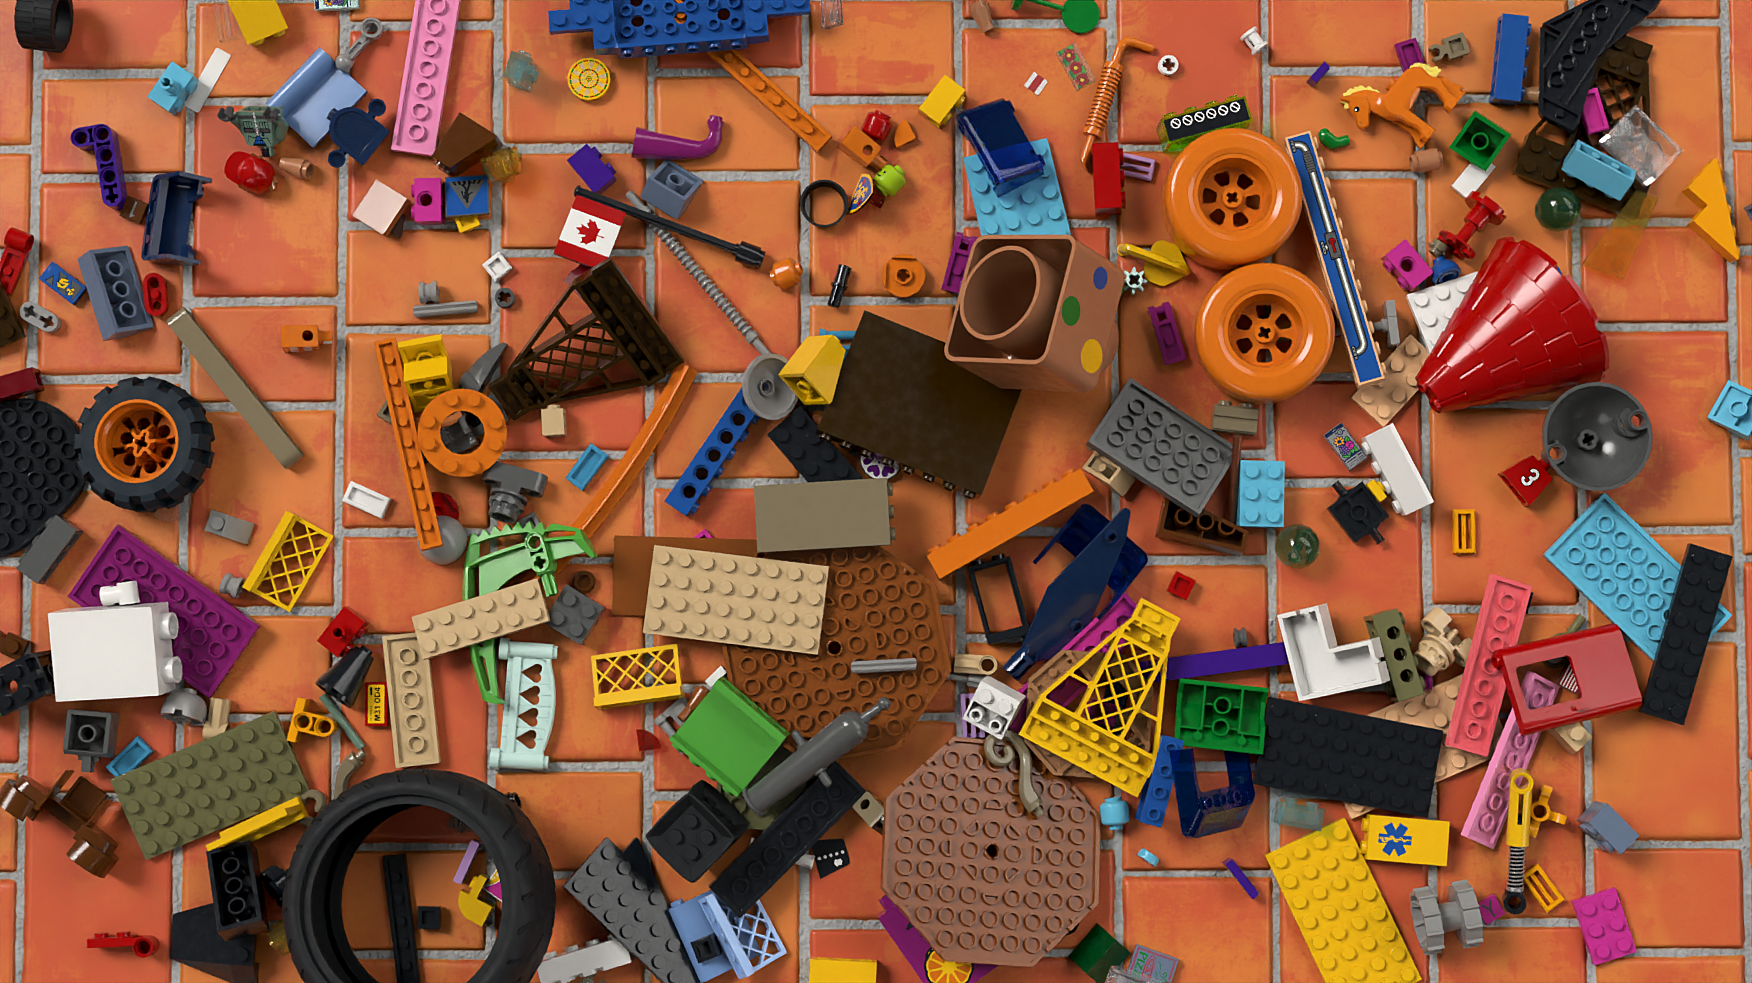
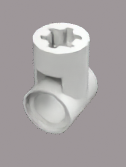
(123, 594)

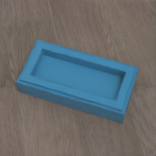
(587, 467)
(130, 757)

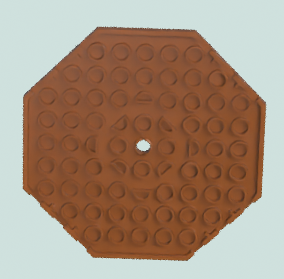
(875, 613)
(959, 896)

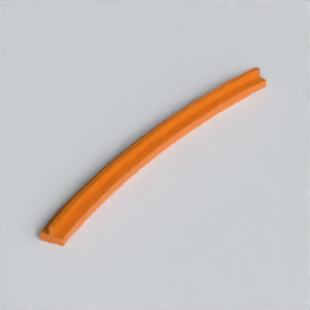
(632, 461)

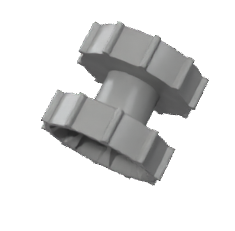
(1457, 915)

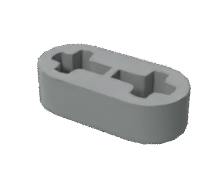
(37, 321)

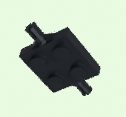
(1357, 512)

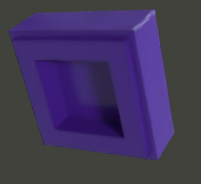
(1318, 74)

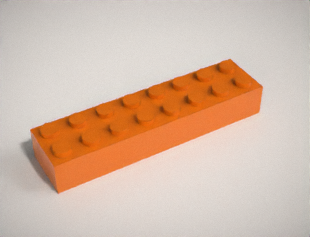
(1010, 523)

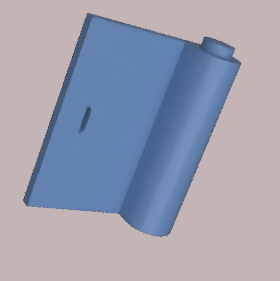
(313, 94)
(693, 925)

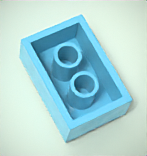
(1260, 494)

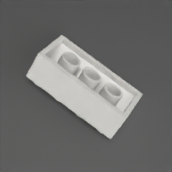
(1396, 470)

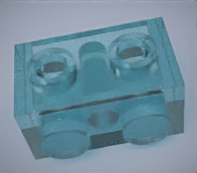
(521, 70)
(1298, 815)

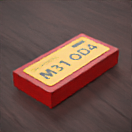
(376, 704)

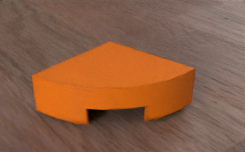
(903, 134)

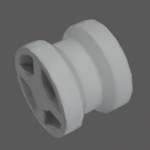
(429, 292)
(231, 585)

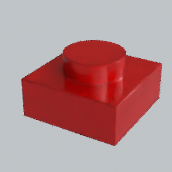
(1180, 585)

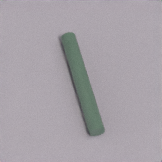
(343, 723)

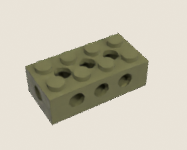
(1412, 684)

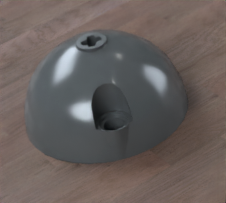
(1612, 453)

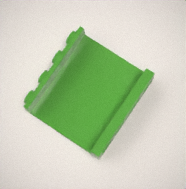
(729, 737)

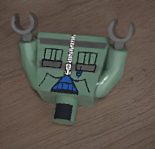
(259, 125)

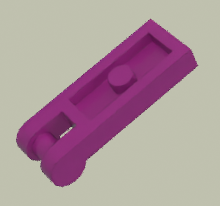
(957, 263)
(1166, 334)

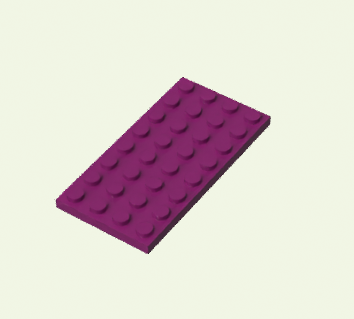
(210, 628)

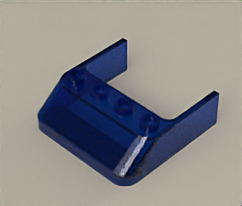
(1080, 531)
(1213, 809)

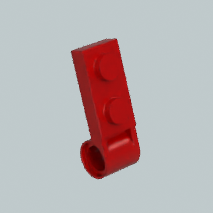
(14, 257)
(124, 938)

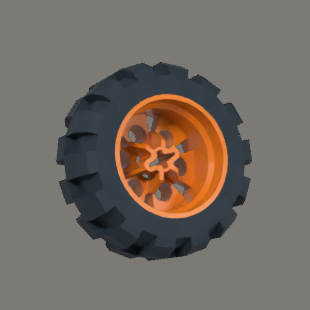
(105, 430)

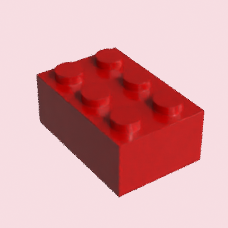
(1108, 179)

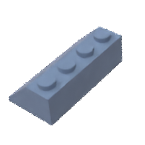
(115, 292)

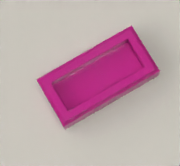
(1594, 114)

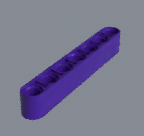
(1221, 661)

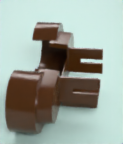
(77, 810)

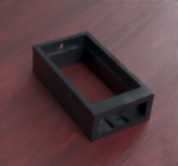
(1010, 633)

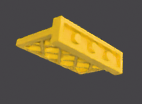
(273, 548)
(641, 695)
(262, 824)

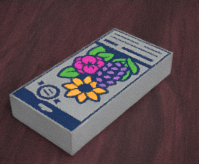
(1344, 446)

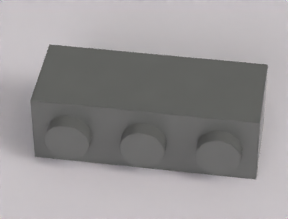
(49, 549)

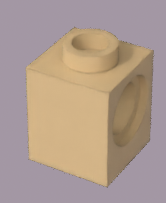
(554, 421)

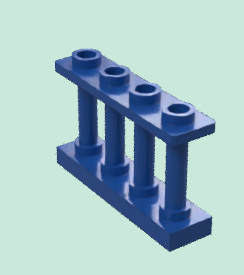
(1158, 786)

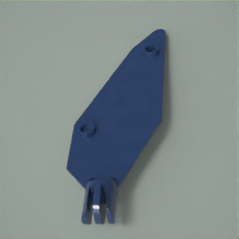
(1071, 598)

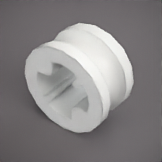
(1163, 70)

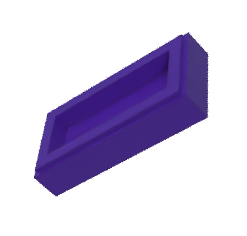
(1241, 878)

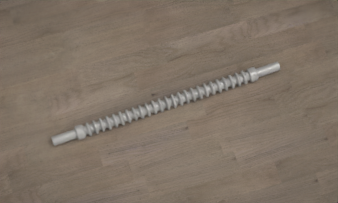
(751, 336)

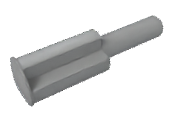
(971, 680)

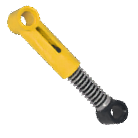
(1517, 837)

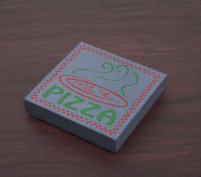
(1153, 963)

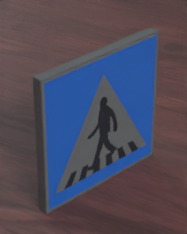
(467, 196)

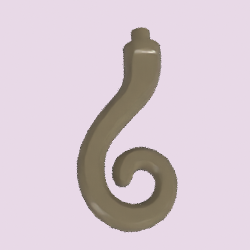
(346, 769)
(1026, 790)

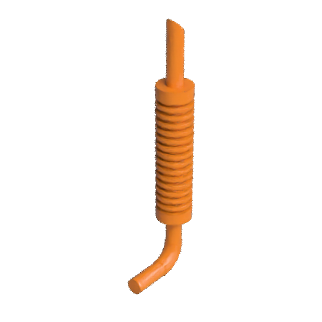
(1104, 95)

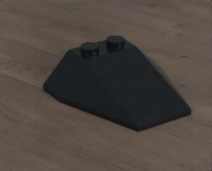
(201, 947)

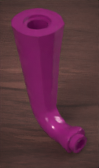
(663, 146)

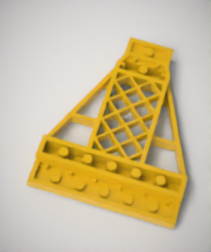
(1085, 742)

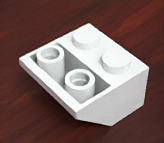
(994, 707)

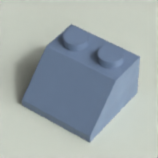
(671, 188)

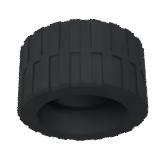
(44, 24)

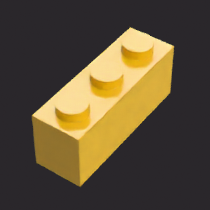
(842, 970)

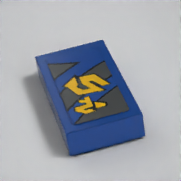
(63, 283)

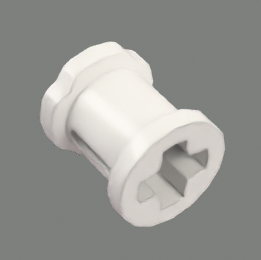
(1254, 41)

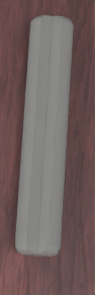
(445, 308)
(884, 665)

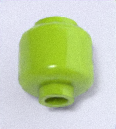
(889, 180)

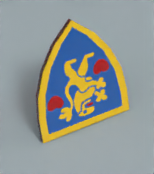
(864, 194)

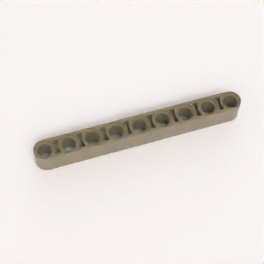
(235, 388)

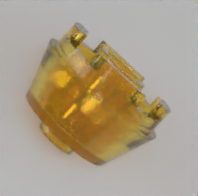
(502, 165)

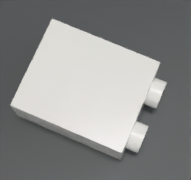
(114, 651)

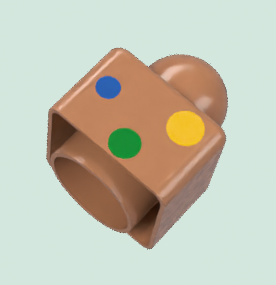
(1036, 313)

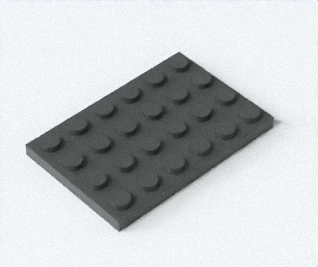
(1162, 447)

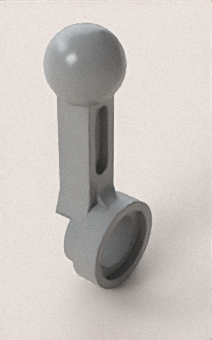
(345, 61)

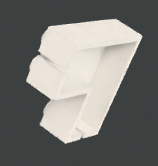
(1319, 663)

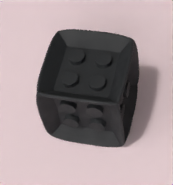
(697, 831)

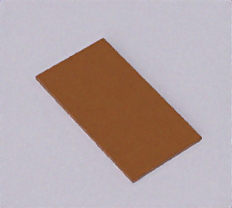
(634, 561)

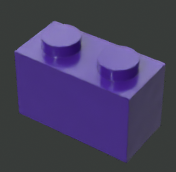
(591, 169)

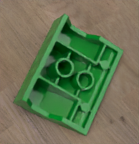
(1220, 716)

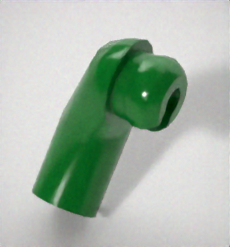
(1332, 141)

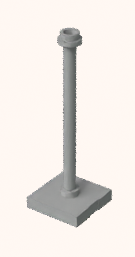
(1387, 325)

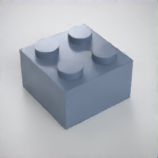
(1607, 828)

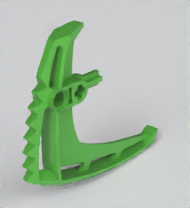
(504, 565)

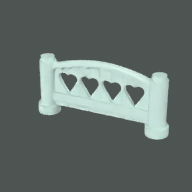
(513, 752)

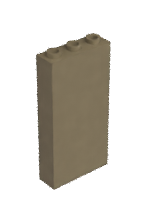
(823, 515)

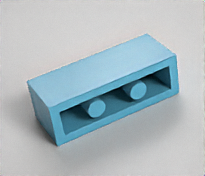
(1598, 170)

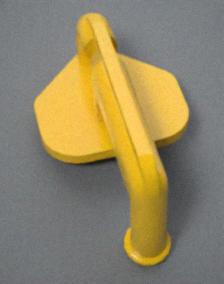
(1163, 261)

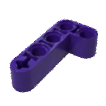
(104, 168)

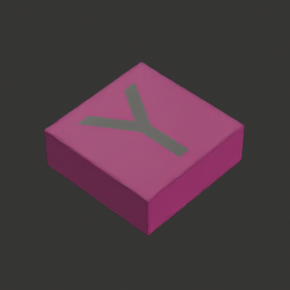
(1490, 909)

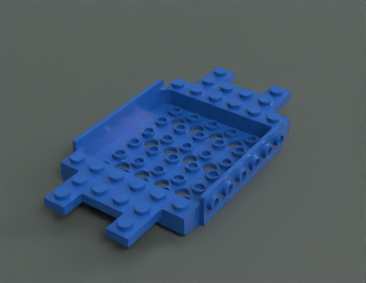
(662, 34)

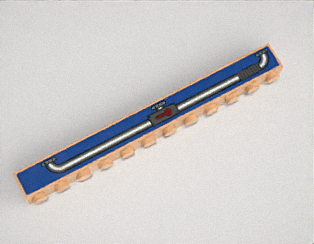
(1334, 261)

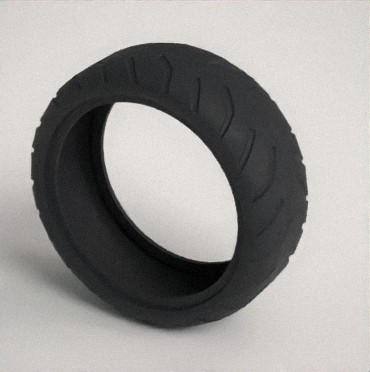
(326, 848)

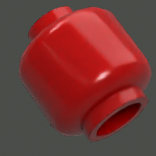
(877, 126)

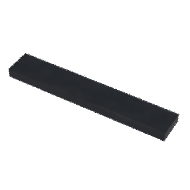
(401, 918)

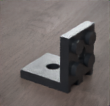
(34, 681)

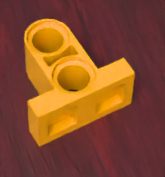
(315, 723)

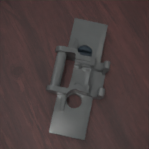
(466, 431)

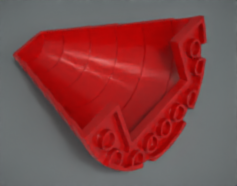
(1514, 334)

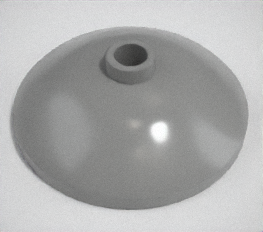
(776, 398)

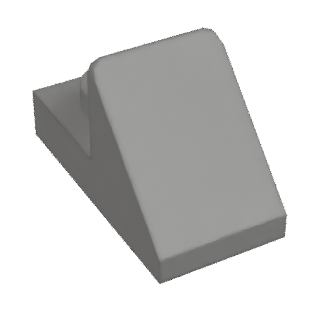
(229, 527)

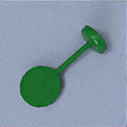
(1077, 15)

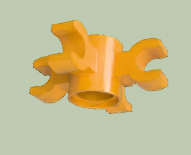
(1542, 800)

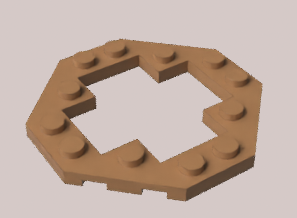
(1055, 669)

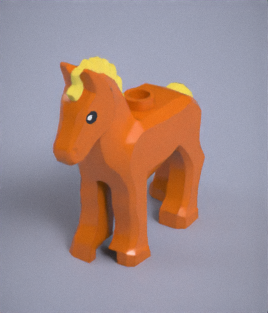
(1400, 98)

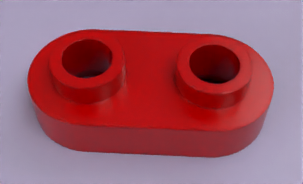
(155, 295)

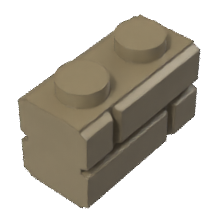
(1234, 419)

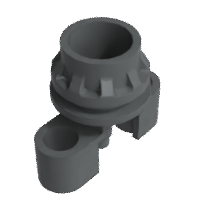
(507, 500)

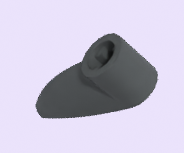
(483, 369)

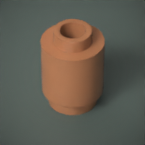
(1425, 160)

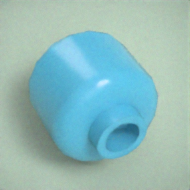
(1114, 812)

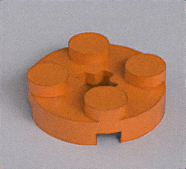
(911, 285)

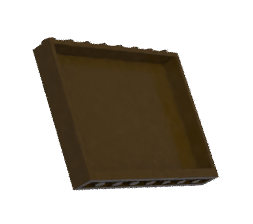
(917, 408)

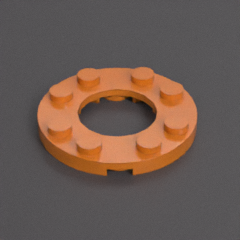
(455, 401)

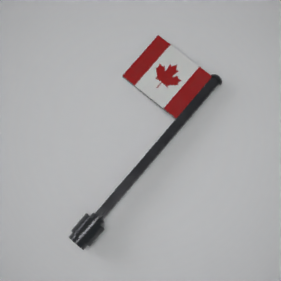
(597, 222)

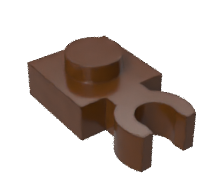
(13, 645)

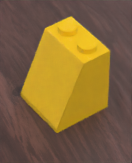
(258, 19)
(815, 369)

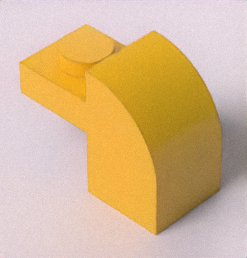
(472, 905)

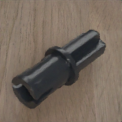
(839, 285)

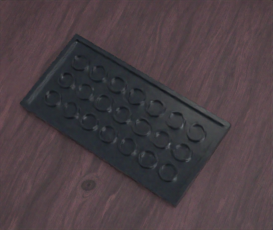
(1348, 757)

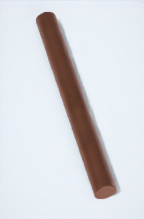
(1234, 478)

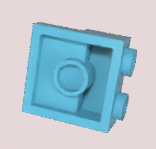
(1734, 410)

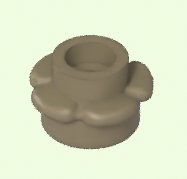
(1437, 248)

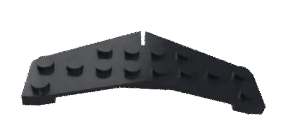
(1570, 53)

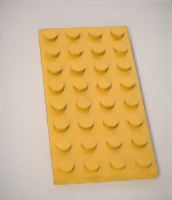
(1341, 908)

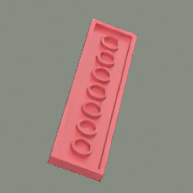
(1481, 683)

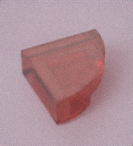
(647, 740)

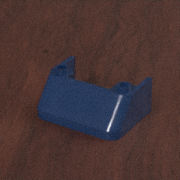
(170, 217)

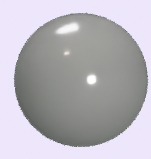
(453, 539)

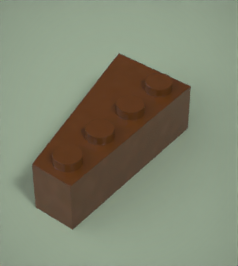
(1204, 531)

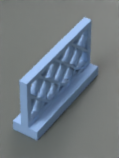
(729, 938)

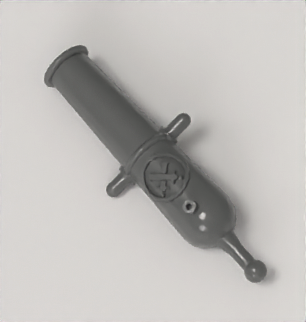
(812, 757)

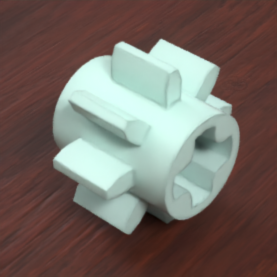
(1132, 275)

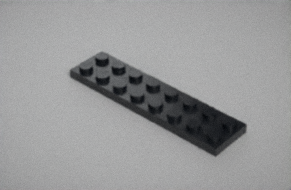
(1685, 634)
(786, 840)

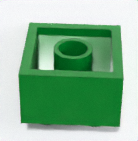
(1480, 140)

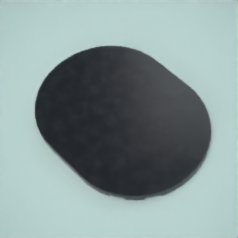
(35, 470)

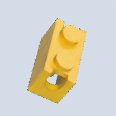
(942, 101)

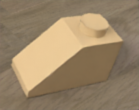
(1109, 474)

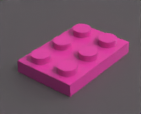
(1603, 926)

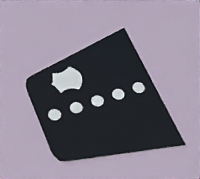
(830, 856)

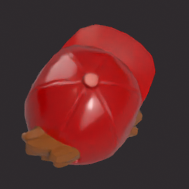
(251, 172)

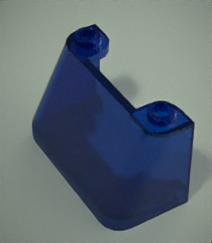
(1000, 145)

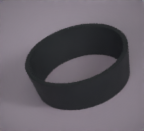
(823, 183)

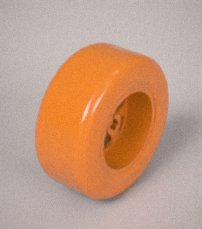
(1237, 153)
(1286, 293)

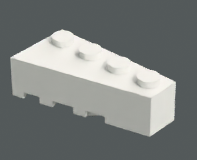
(583, 960)

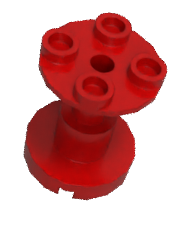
(1481, 213)

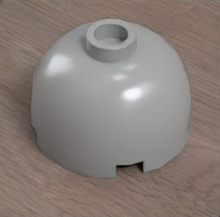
(185, 707)

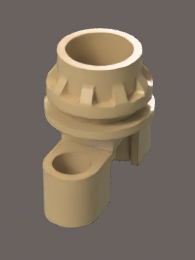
(1441, 645)

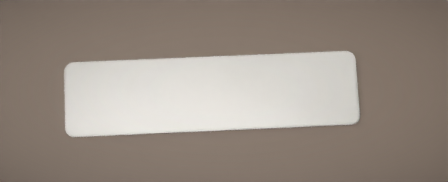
(207, 79)

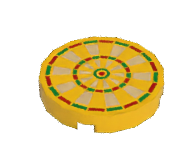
(589, 79)

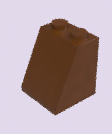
(464, 146)

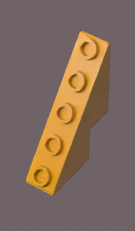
(1713, 218)

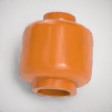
(786, 273)

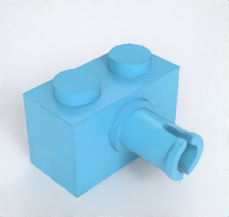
(173, 88)

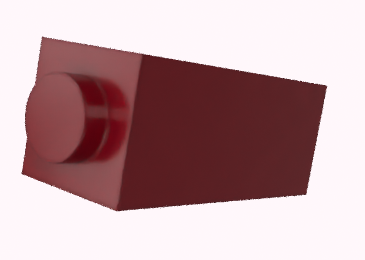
(20, 384)

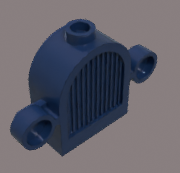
(356, 132)

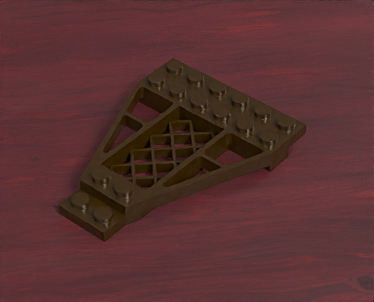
(1543, 159)
(624, 319)

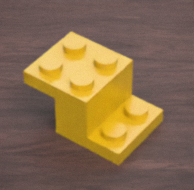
(425, 369)

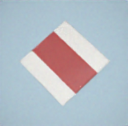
(1035, 83)

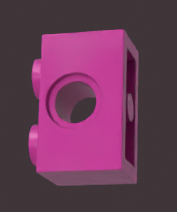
(435, 212)
(1418, 268)

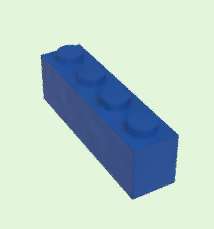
(1509, 59)

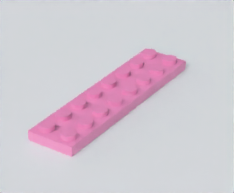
(425, 76)
(1512, 752)

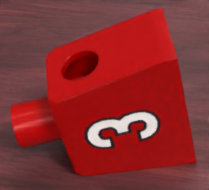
(1527, 479)

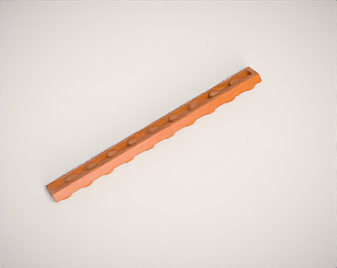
(768, 94)
(408, 444)

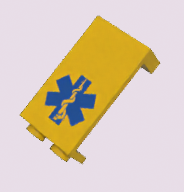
(1405, 840)

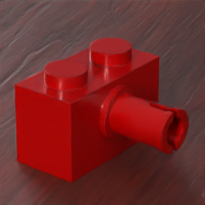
(343, 632)

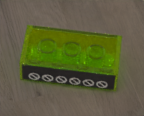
(1182, 129)

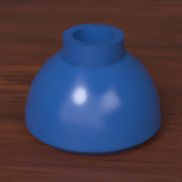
(1444, 270)

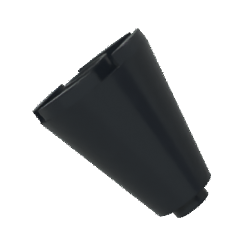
(347, 676)

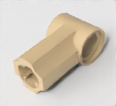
(972, 664)
(217, 718)

